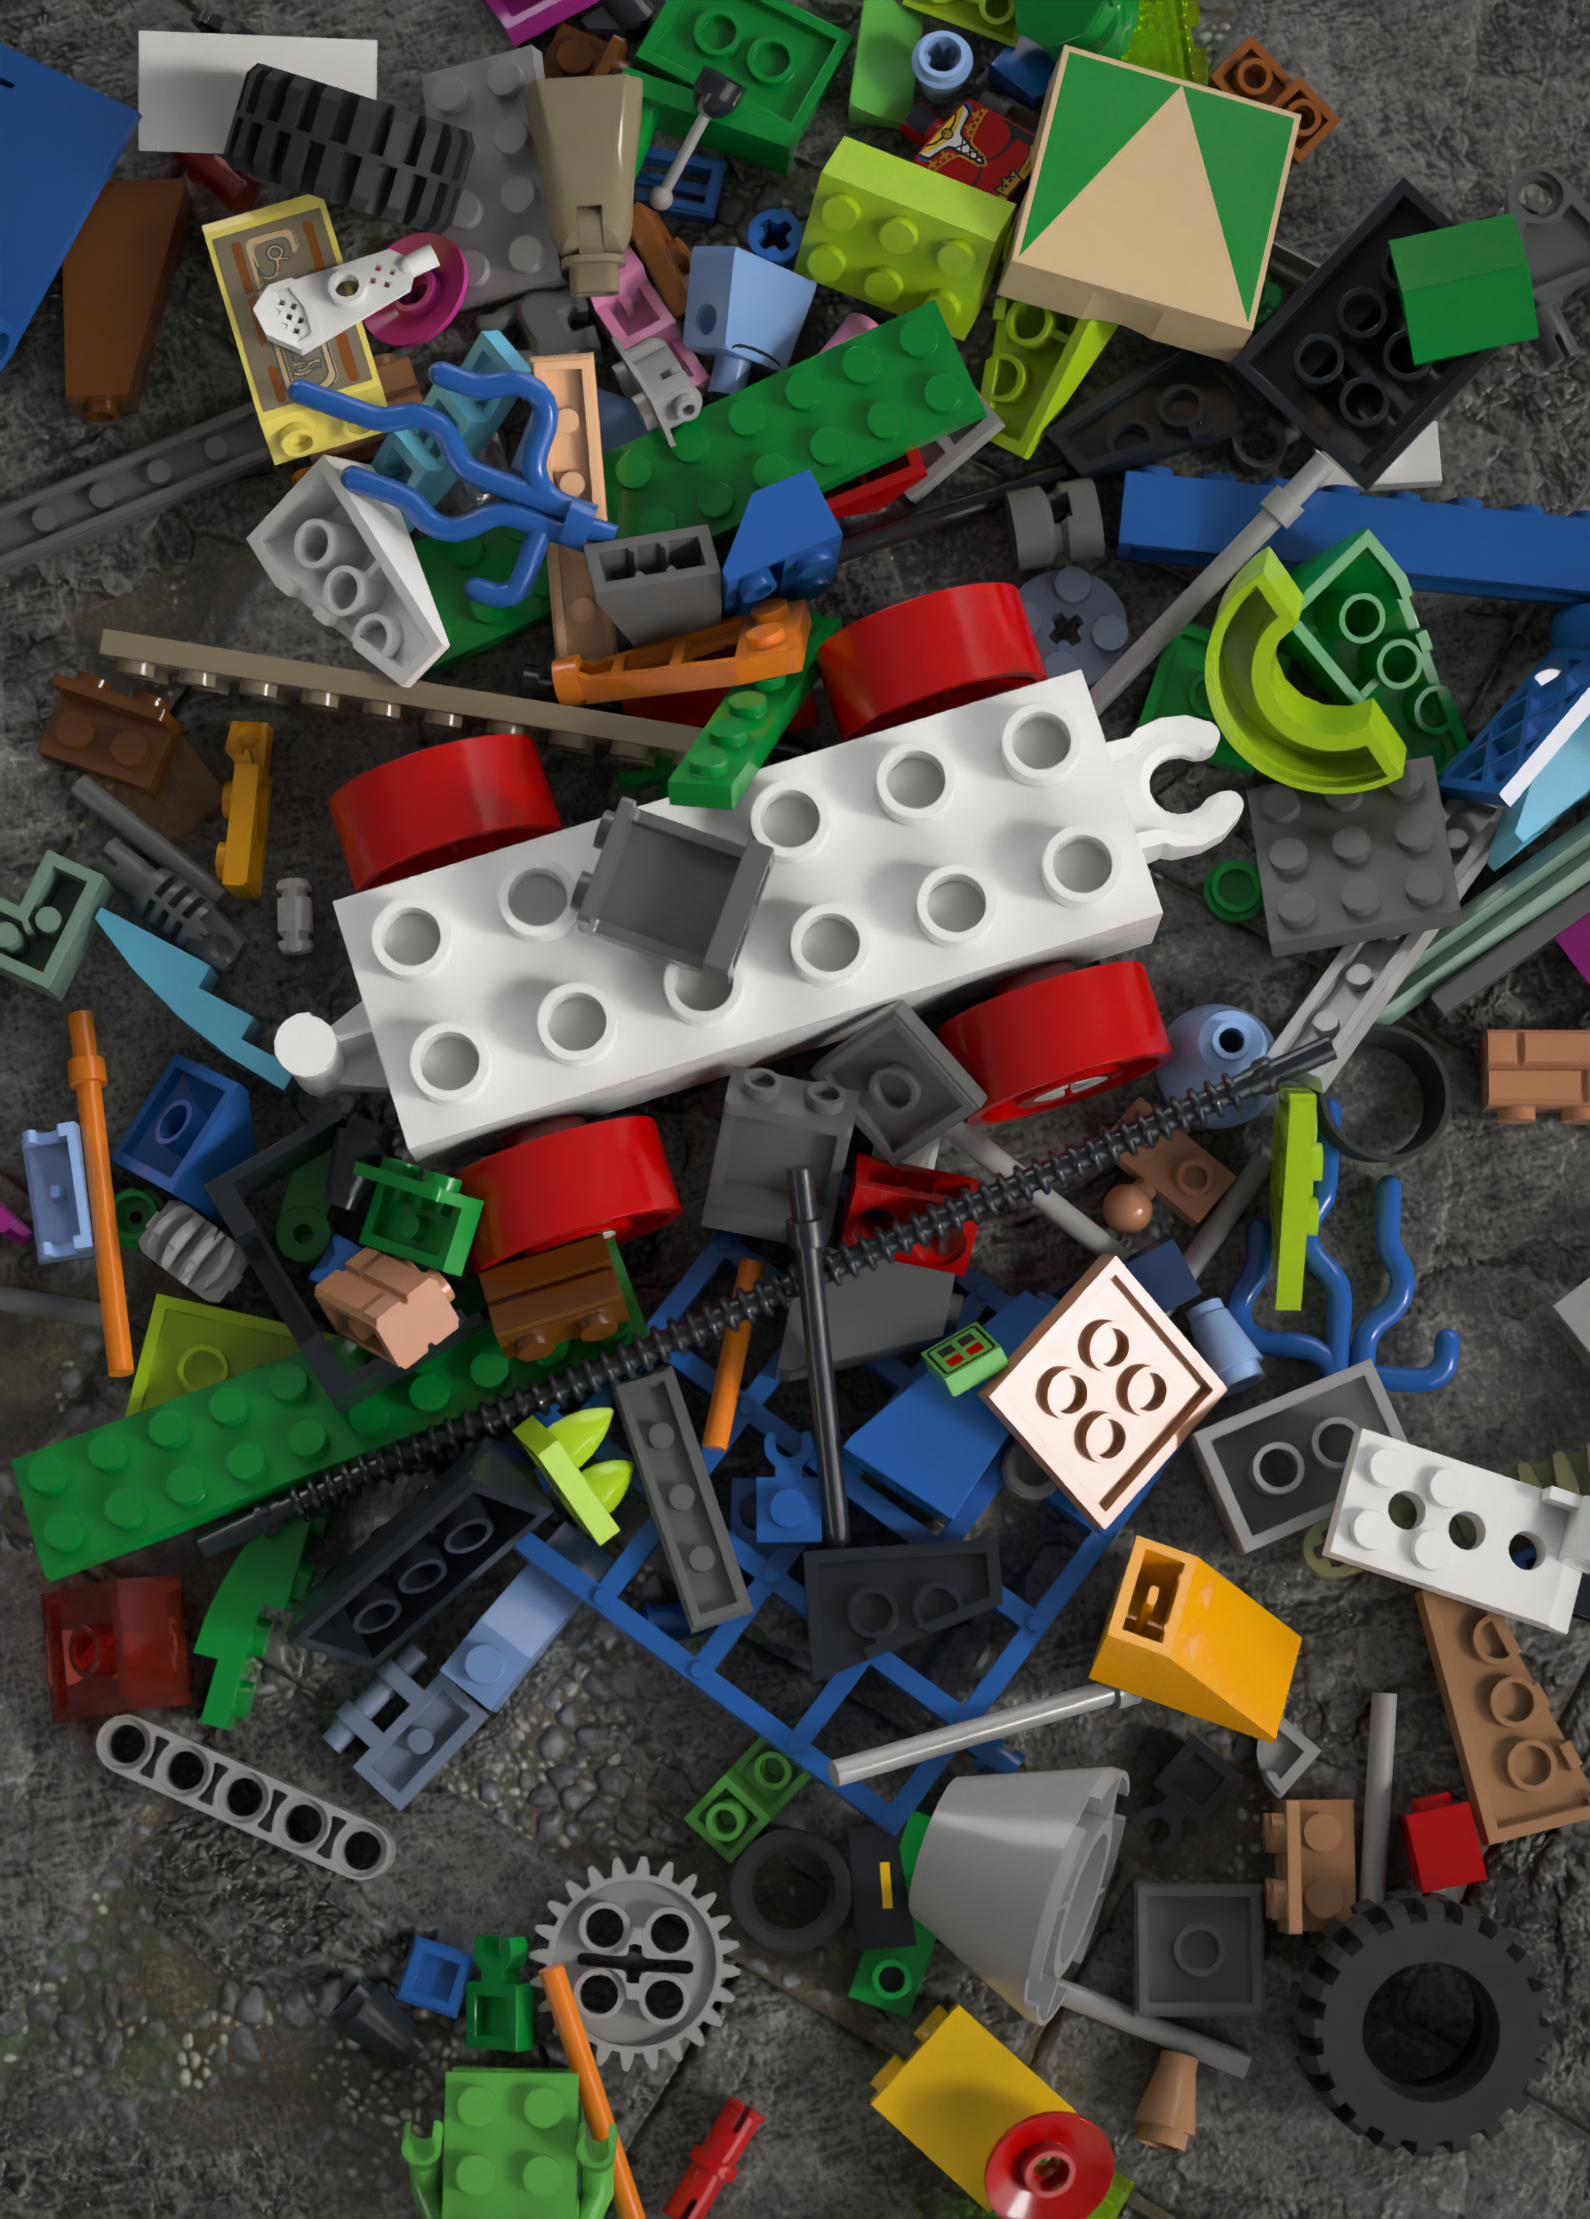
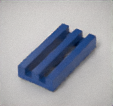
(681, 208)

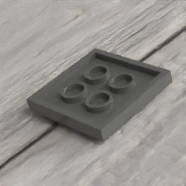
(1354, 862)

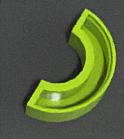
(1269, 719)

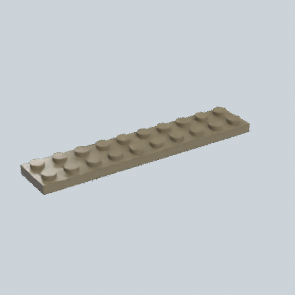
(442, 706)

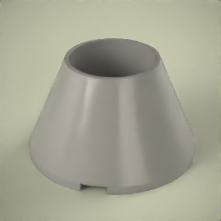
(1020, 1876)

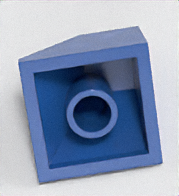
(188, 1134)

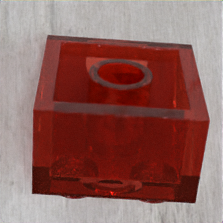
(116, 1648)

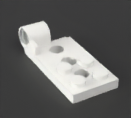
(1428, 1558)

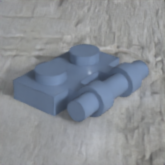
(419, 1739)

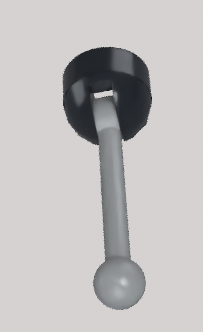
(715, 98)

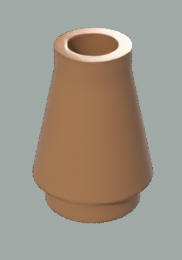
(1169, 2104)

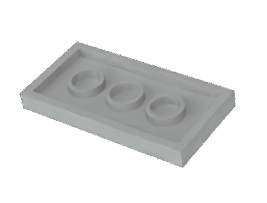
(502, 204)

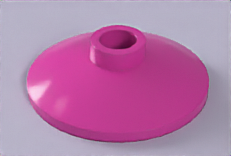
(432, 299)

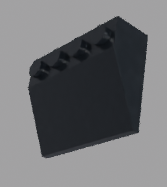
(1341, 353)

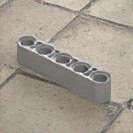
(214, 1793)

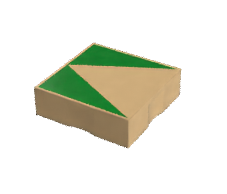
(1150, 204)

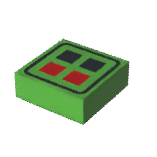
(965, 1359)

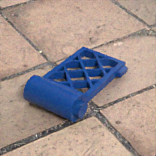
(1531, 721)

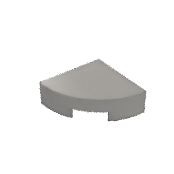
(1284, 1760)

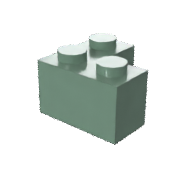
(52, 926)

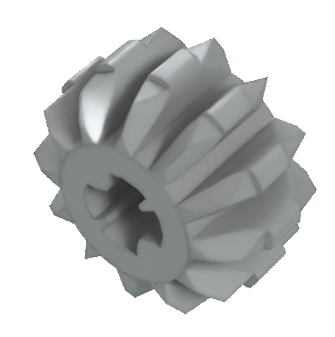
(194, 1251)

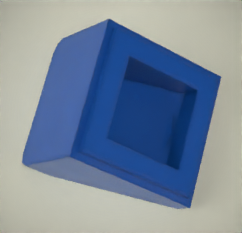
(1023, 73)

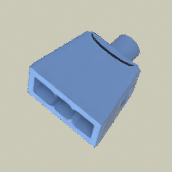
(742, 314)

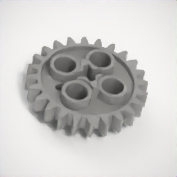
(640, 1901)

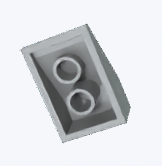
(1286, 1458)

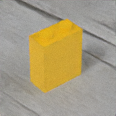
(959, 2095)

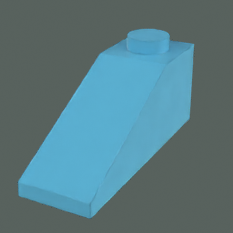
(1546, 800)

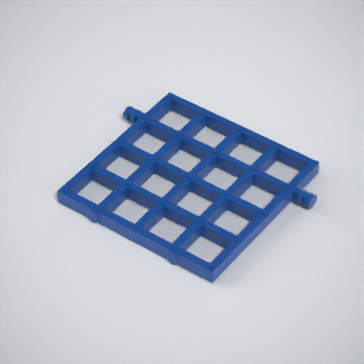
(772, 1576)

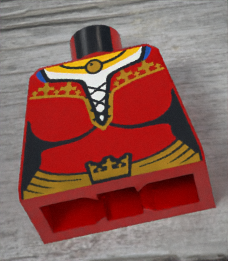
(973, 148)

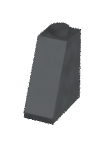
(657, 583)
(876, 1317)

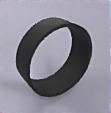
(1433, 1083)

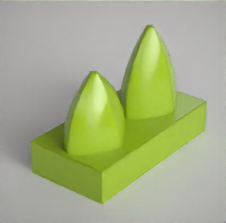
(559, 1455)

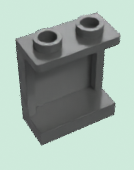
(672, 890)
(763, 1131)

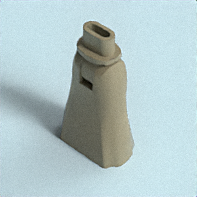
(587, 159)

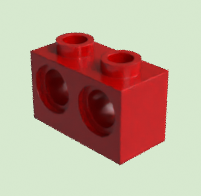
(901, 1190)

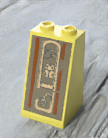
(266, 248)

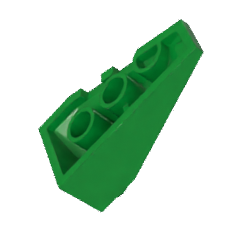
(1366, 643)

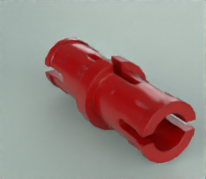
(714, 2161)

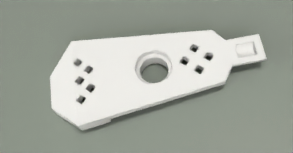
(328, 313)

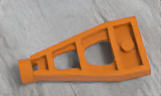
(768, 646)

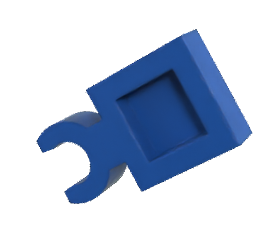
(788, 1503)

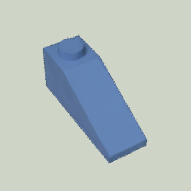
(522, 1623)

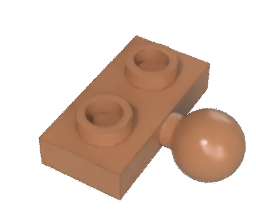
(1173, 1172)

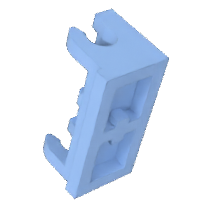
(58, 1193)

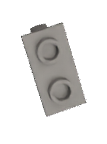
(656, 385)

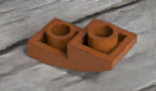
(1258, 77)

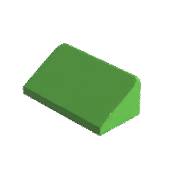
(883, 64)

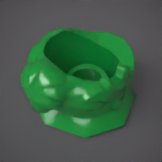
(1089, 25)

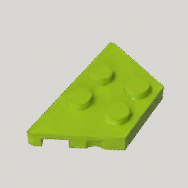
(1293, 1210)

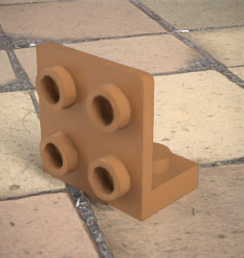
(1312, 1863)

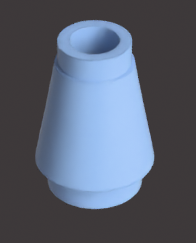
(941, 65)
(1225, 1346)

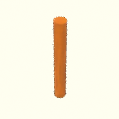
(730, 1367)

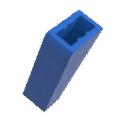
(939, 1444)

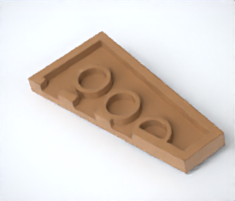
(1506, 1740)

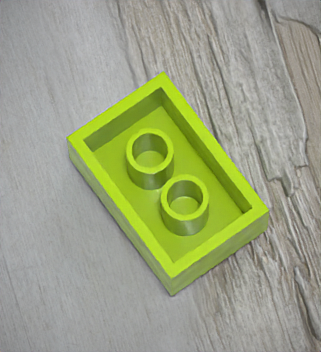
(903, 235)

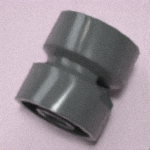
(1054, 523)

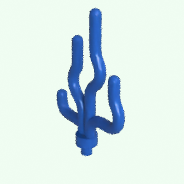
(540, 507)
(1337, 1351)

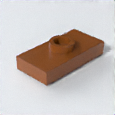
(664, 257)

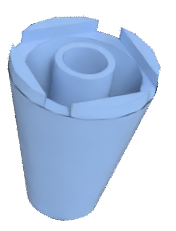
(1206, 1045)

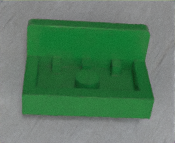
(419, 1218)

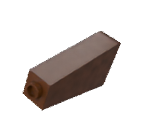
(118, 292)

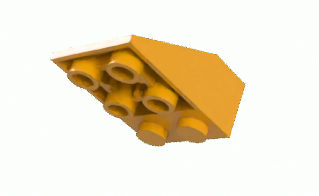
(1195, 1642)

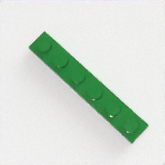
(745, 731)

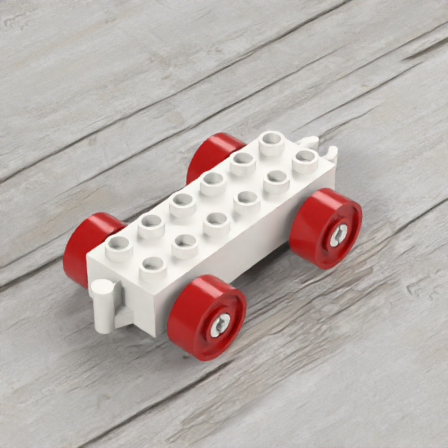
(929, 859)

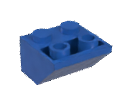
(782, 547)

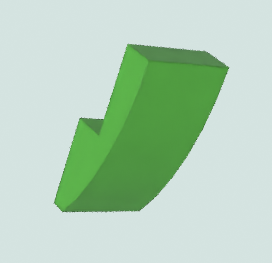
(746, 1799)

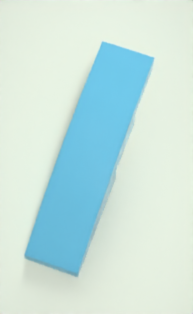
(415, 456)
(185, 989)

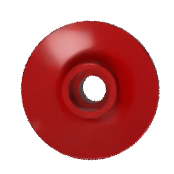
(1065, 2186)

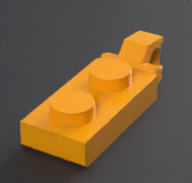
(247, 806)

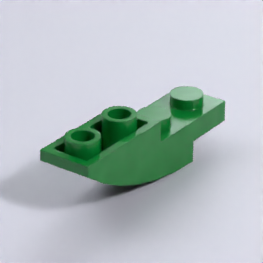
(235, 1627)

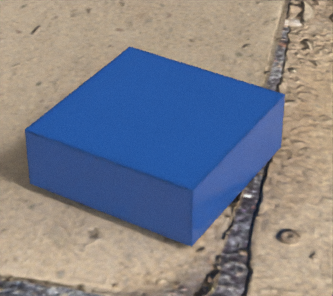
(436, 1977)

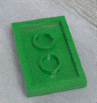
(765, 45)

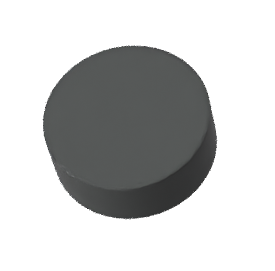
(1024, 1476)

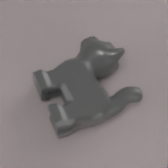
(544, 324)

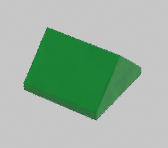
(1464, 289)

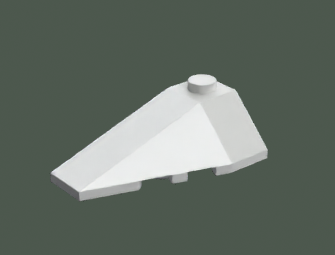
(353, 569)

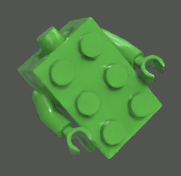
(511, 2149)

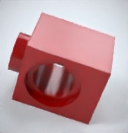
(1441, 1843)

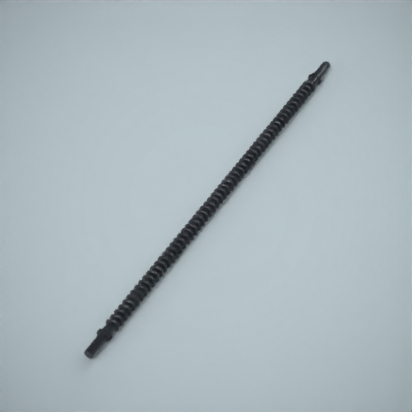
(271, 1515)

